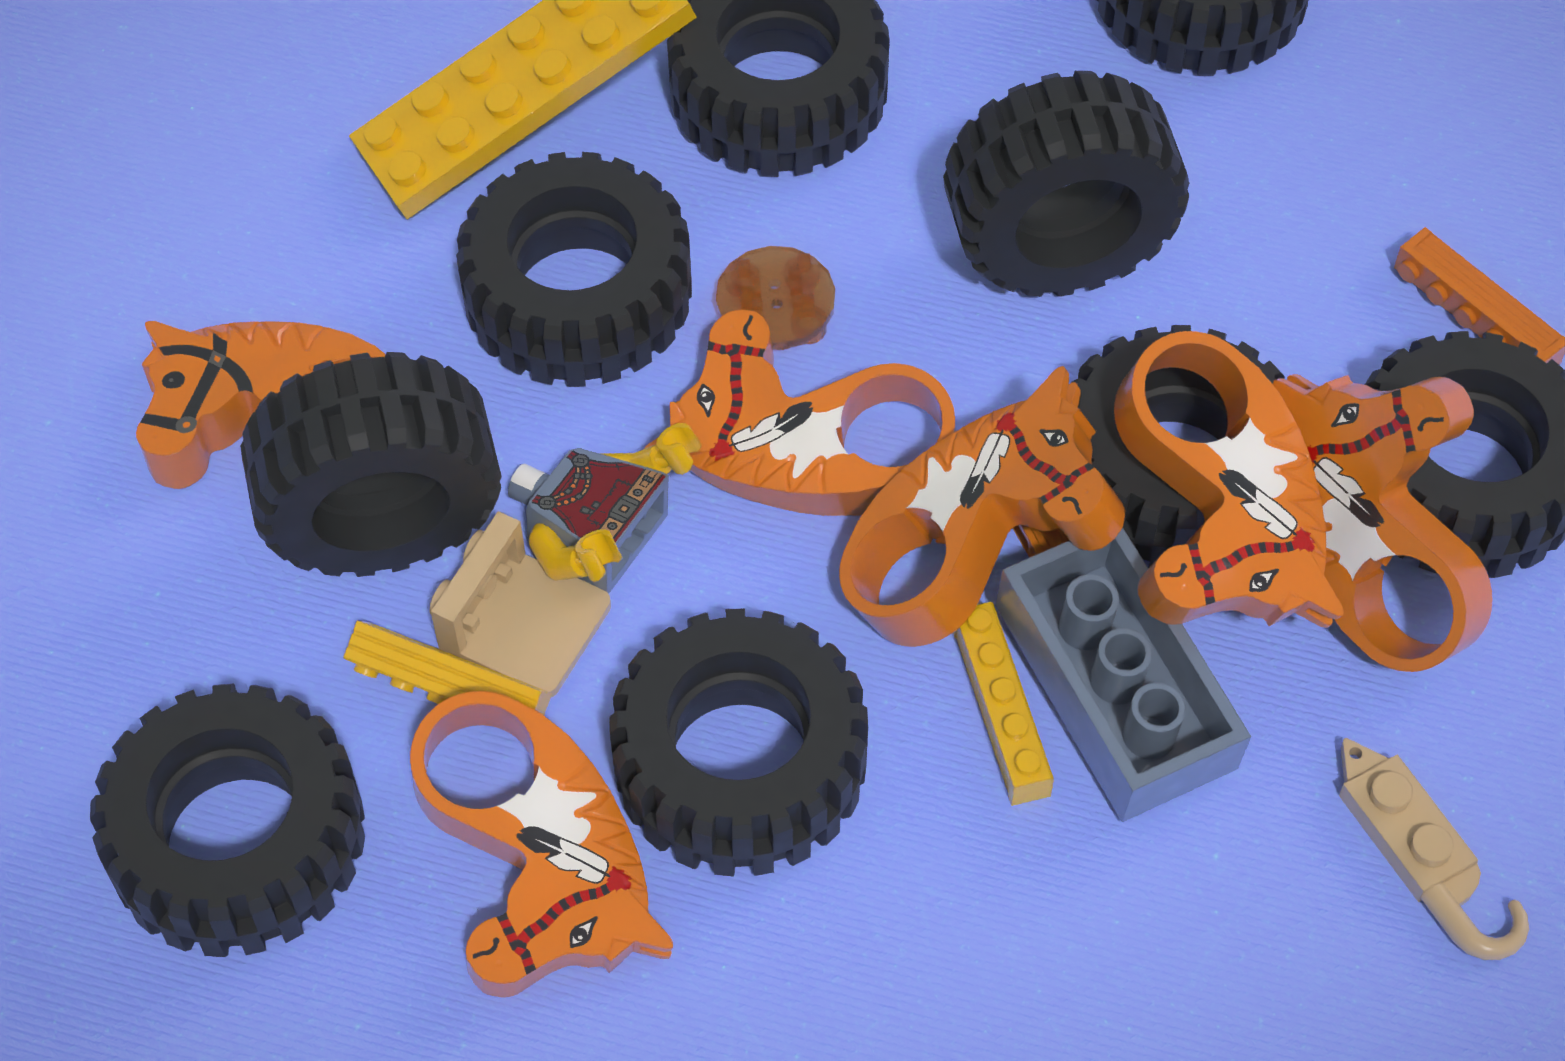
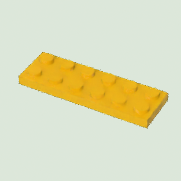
(507, 91)

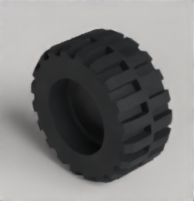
(1204, 32)
(788, 120)
(1063, 131)
(565, 208)
(1520, 407)
(370, 464)
(1154, 511)
(724, 666)
(198, 748)

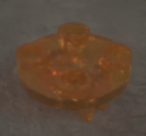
(803, 293)

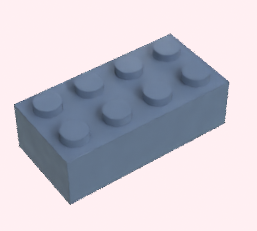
(1118, 677)

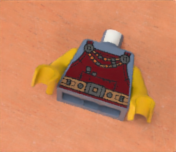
(600, 506)

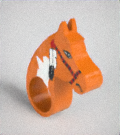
(789, 447)
(1362, 458)
(1255, 488)
(968, 492)
(581, 872)

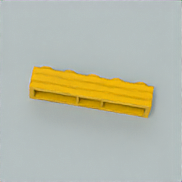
(431, 669)
(1004, 706)

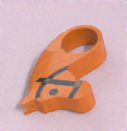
(214, 381)

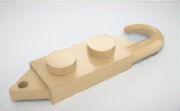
(1422, 847)

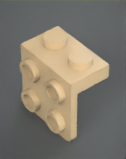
(513, 615)

